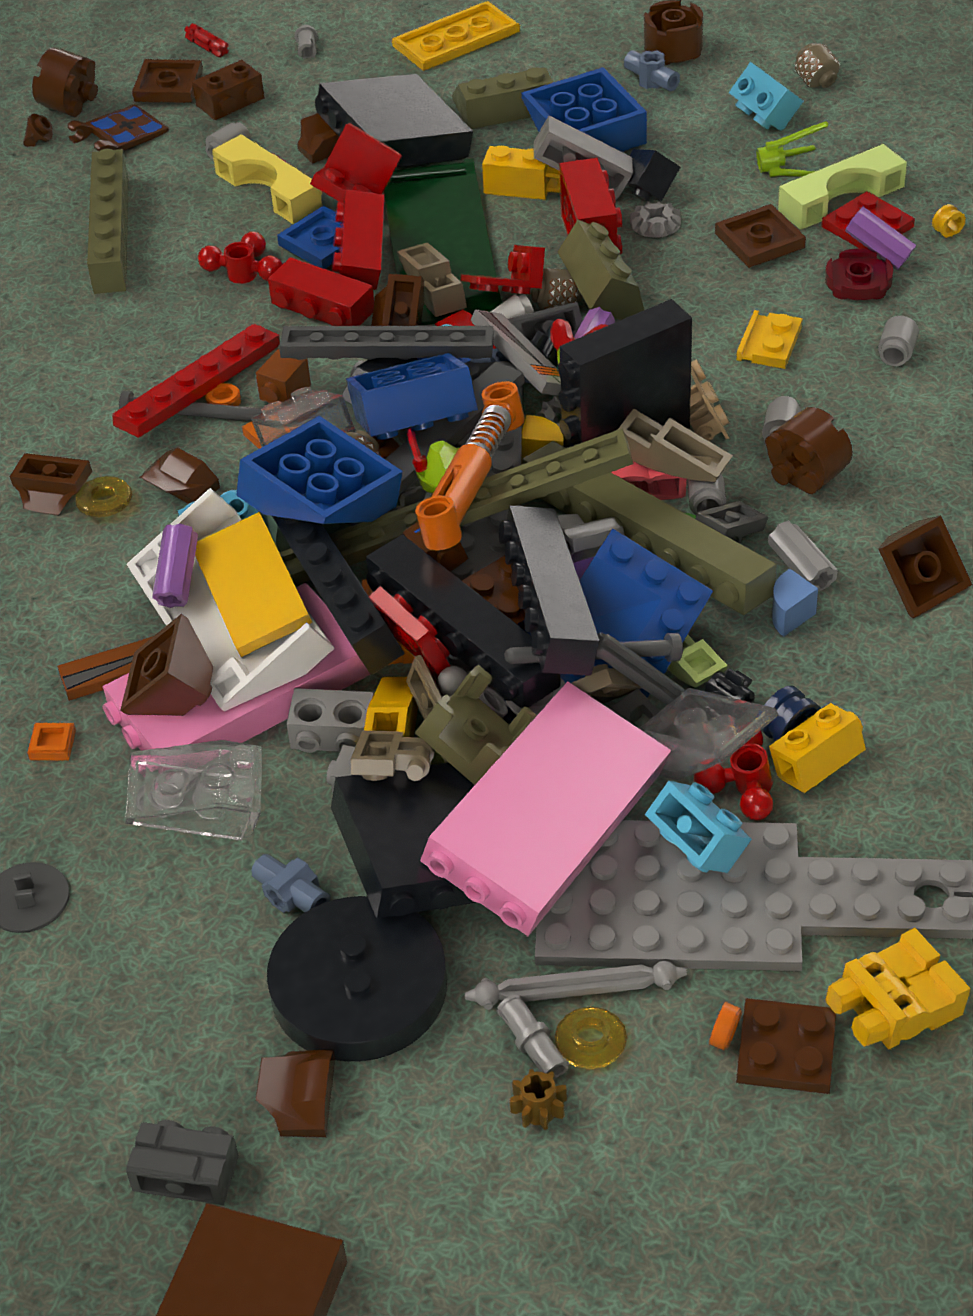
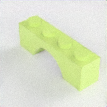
(874, 170)

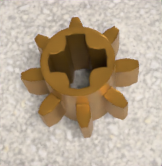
(536, 1110)

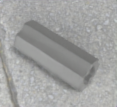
(587, 538)
(802, 555)

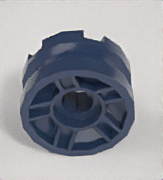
(792, 711)

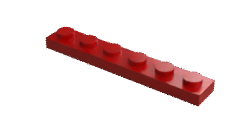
(195, 380)

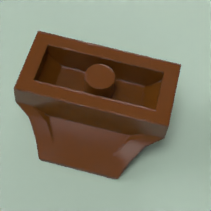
(316, 138)
(400, 302)
(181, 475)
(48, 481)
(298, 1091)

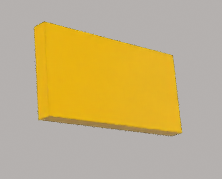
(455, 35)
(251, 584)

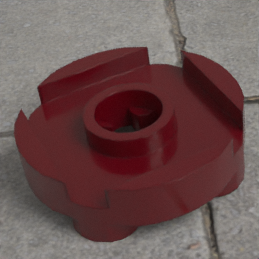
(873, 282)

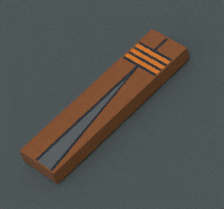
(94, 671)

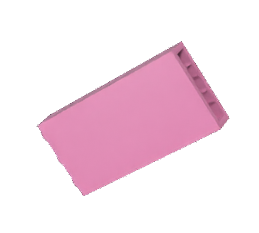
(210, 723)
(545, 808)

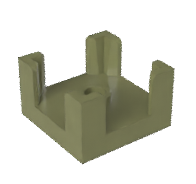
(470, 731)

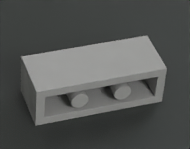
(563, 143)

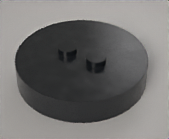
(356, 980)

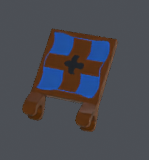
(119, 129)

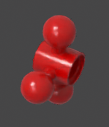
(240, 259)
(751, 775)

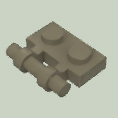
(384, 752)

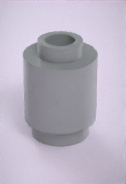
(225, 134)
(898, 340)
(778, 413)
(706, 495)

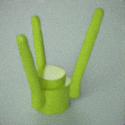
(773, 156)

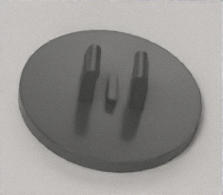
(31, 896)

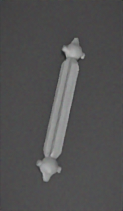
(577, 983)

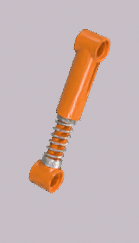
(444, 511)

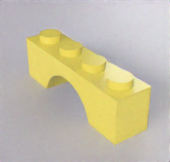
(246, 162)

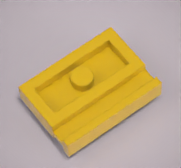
(769, 339)

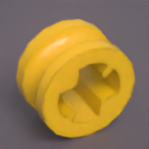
(948, 220)

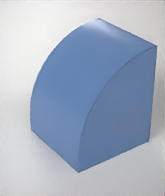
(792, 602)

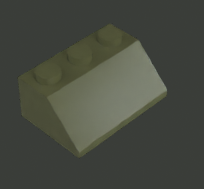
(497, 98)
(600, 271)

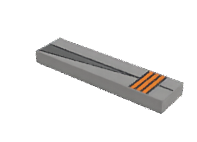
(520, 352)

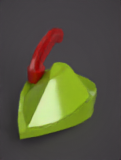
(432, 468)

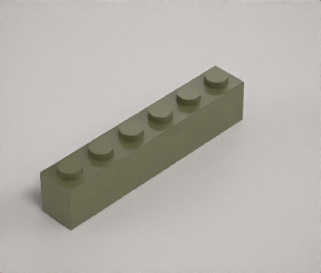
(108, 222)

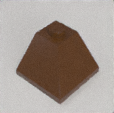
(924, 565)
(168, 673)

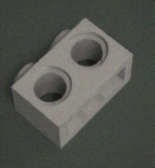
(326, 719)

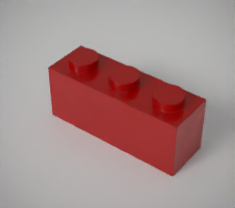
(359, 236)
(321, 294)

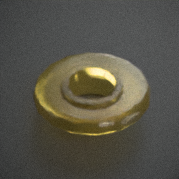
(99, 487)
(595, 1053)

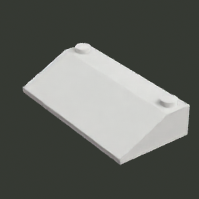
(233, 677)

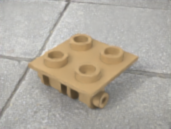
(704, 417)

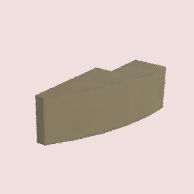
(441, 288)
(673, 449)

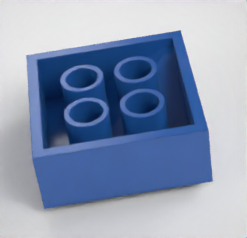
(593, 106)
(412, 395)
(319, 477)
(640, 596)

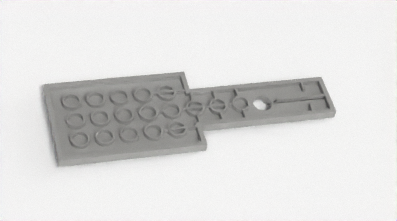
(651, 905)

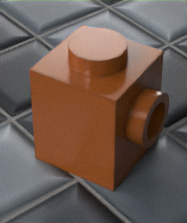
(281, 377)

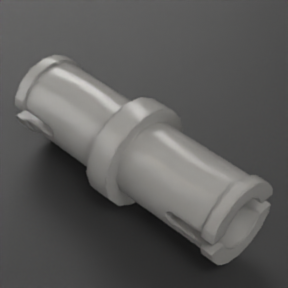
(532, 1036)

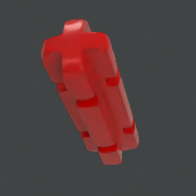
(206, 40)

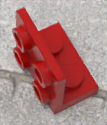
(356, 165)
(526, 268)

